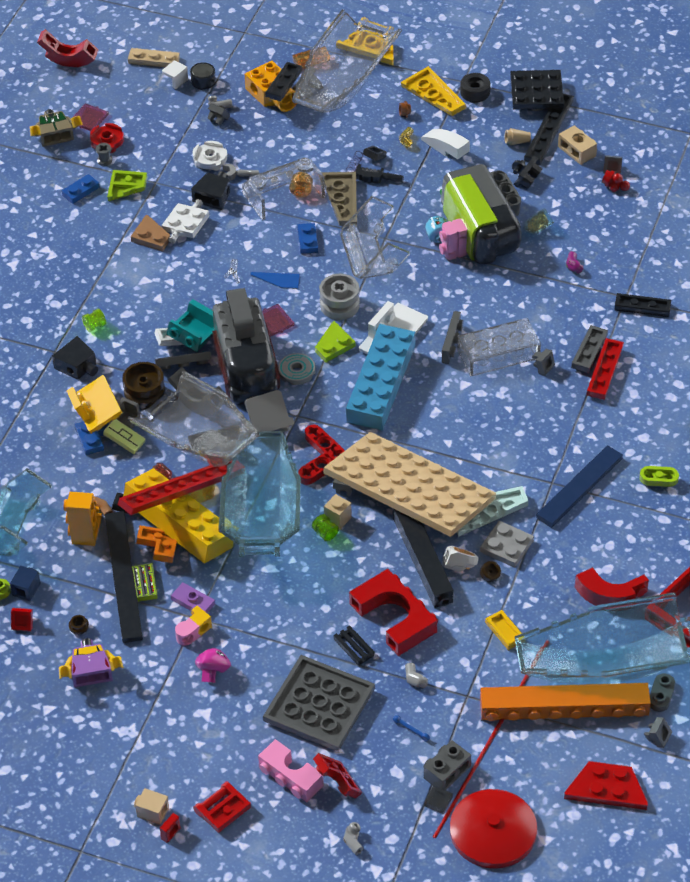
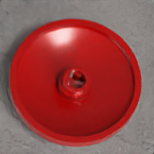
(493, 828)

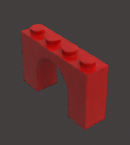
(388, 589)

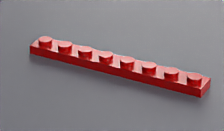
(172, 489)

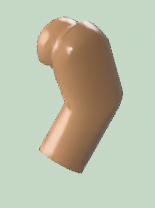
(103, 505)

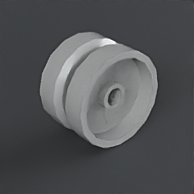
(339, 296)

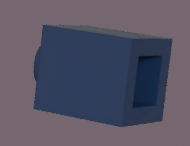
(25, 583)

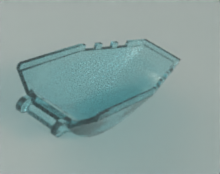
(261, 496)
(608, 643)

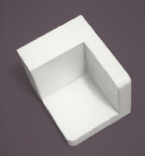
(177, 72)

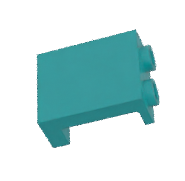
(193, 327)

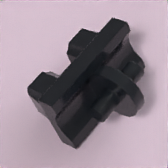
(520, 168)

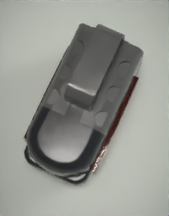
(244, 347)

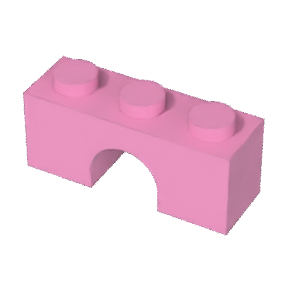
(301, 782)

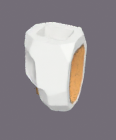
(459, 559)

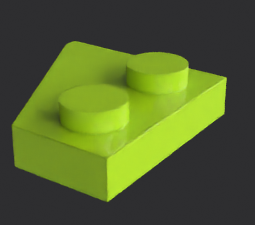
(334, 343)

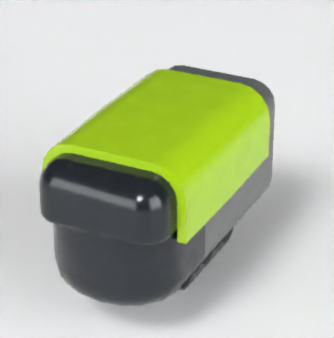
(487, 208)

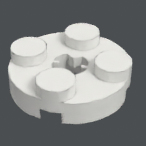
(202, 158)

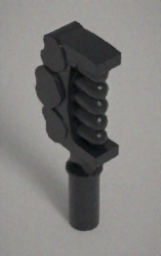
(375, 176)

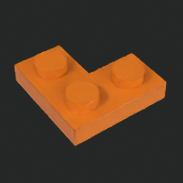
(157, 538)

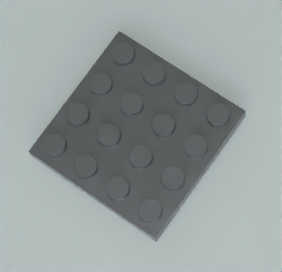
(319, 702)

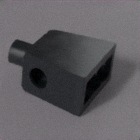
(212, 190)
(75, 359)

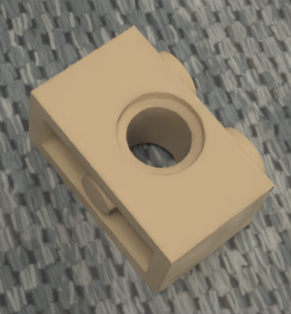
(577, 145)

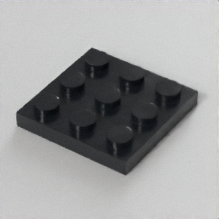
(536, 89)

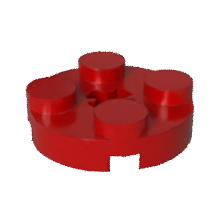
(100, 134)

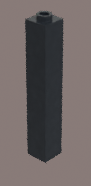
(424, 559)

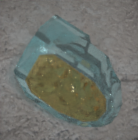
(538, 222)

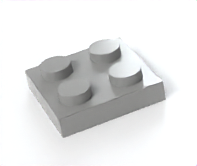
(506, 544)

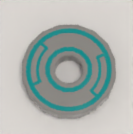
(293, 361)

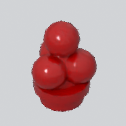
(615, 181)

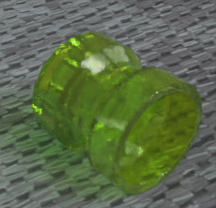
(93, 320)
(325, 527)

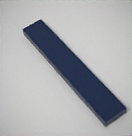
(579, 486)

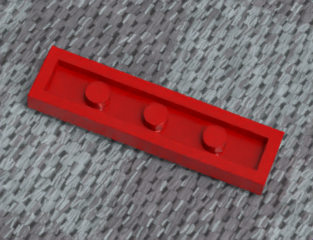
(605, 369)

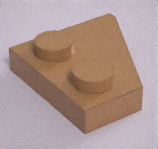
(150, 234)

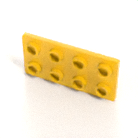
(95, 404)

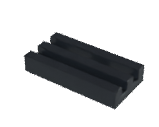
(354, 644)

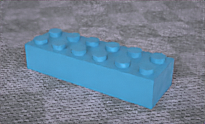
(380, 377)

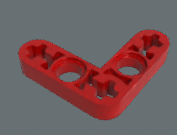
(326, 454)

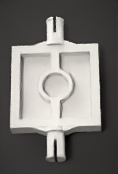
(185, 220)

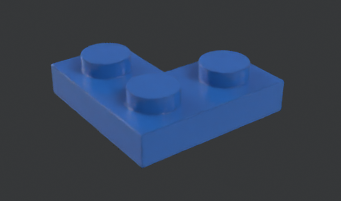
(90, 441)

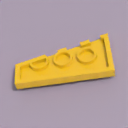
(434, 90)

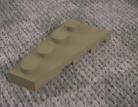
(342, 194)

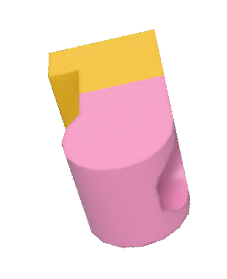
(193, 627)

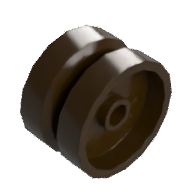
(143, 384)

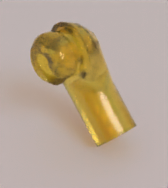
(404, 137)

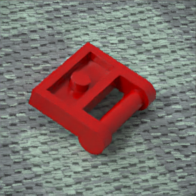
(224, 812)

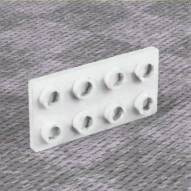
(395, 316)

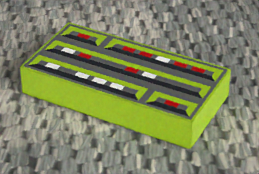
(145, 582)

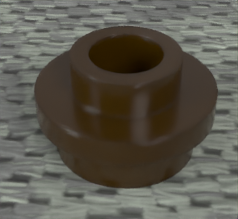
(76, 621)

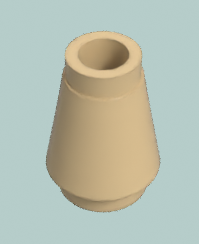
(516, 136)

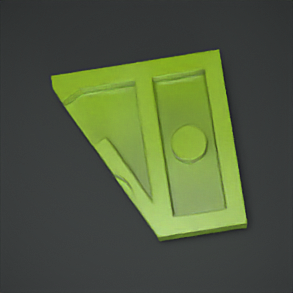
(126, 183)

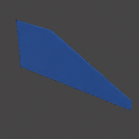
(282, 280)

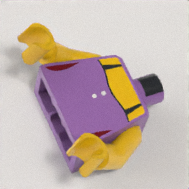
(90, 664)

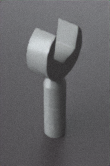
(232, 172)

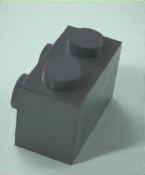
(447, 765)

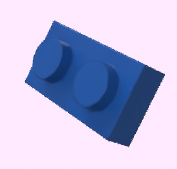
(80, 189)
(307, 238)

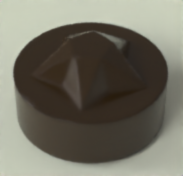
(490, 571)

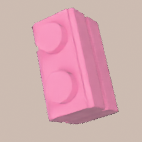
(453, 239)

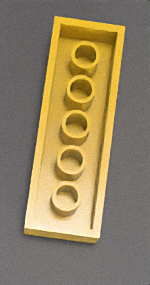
(183, 520)

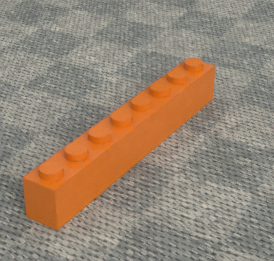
(564, 701)

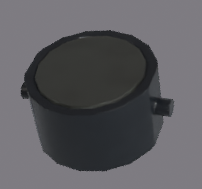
(203, 76)

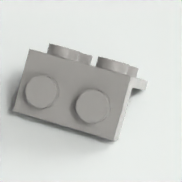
(269, 412)

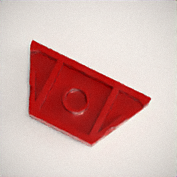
(607, 785)

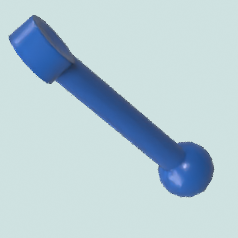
(425, 737)

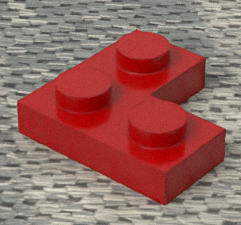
(335, 769)

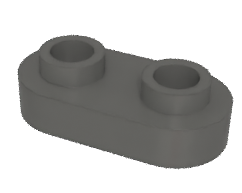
(663, 691)

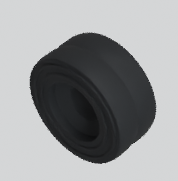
(475, 94)

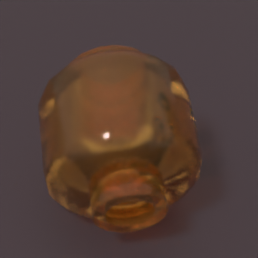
(301, 183)

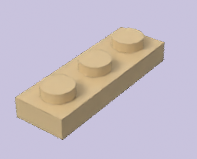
(152, 57)

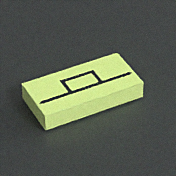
(124, 436)

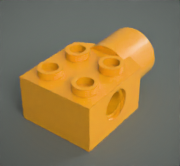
(260, 79)

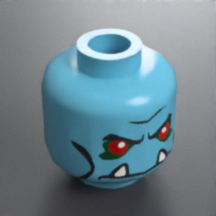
(433, 228)

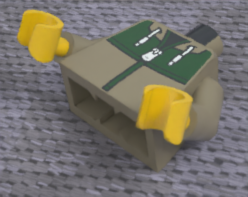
(55, 127)

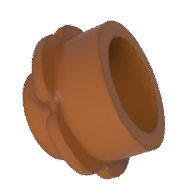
(404, 109)

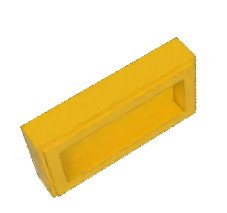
(503, 628)

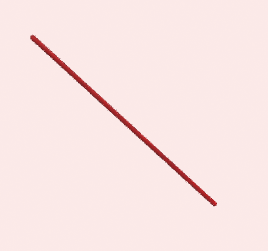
(473, 769)

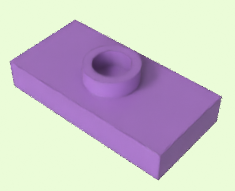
(190, 597)

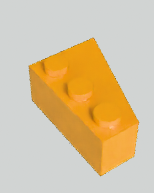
(82, 518)

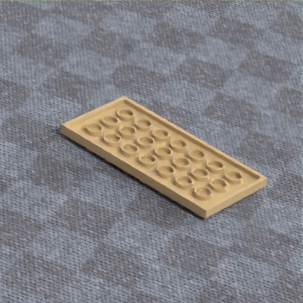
(410, 483)

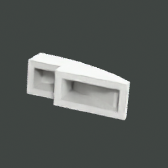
(447, 142)

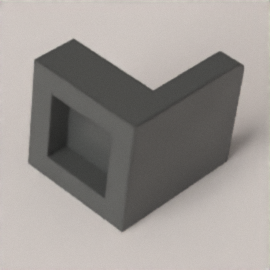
(129, 409)

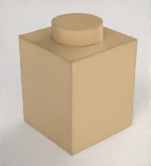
(338, 510)
(151, 806)

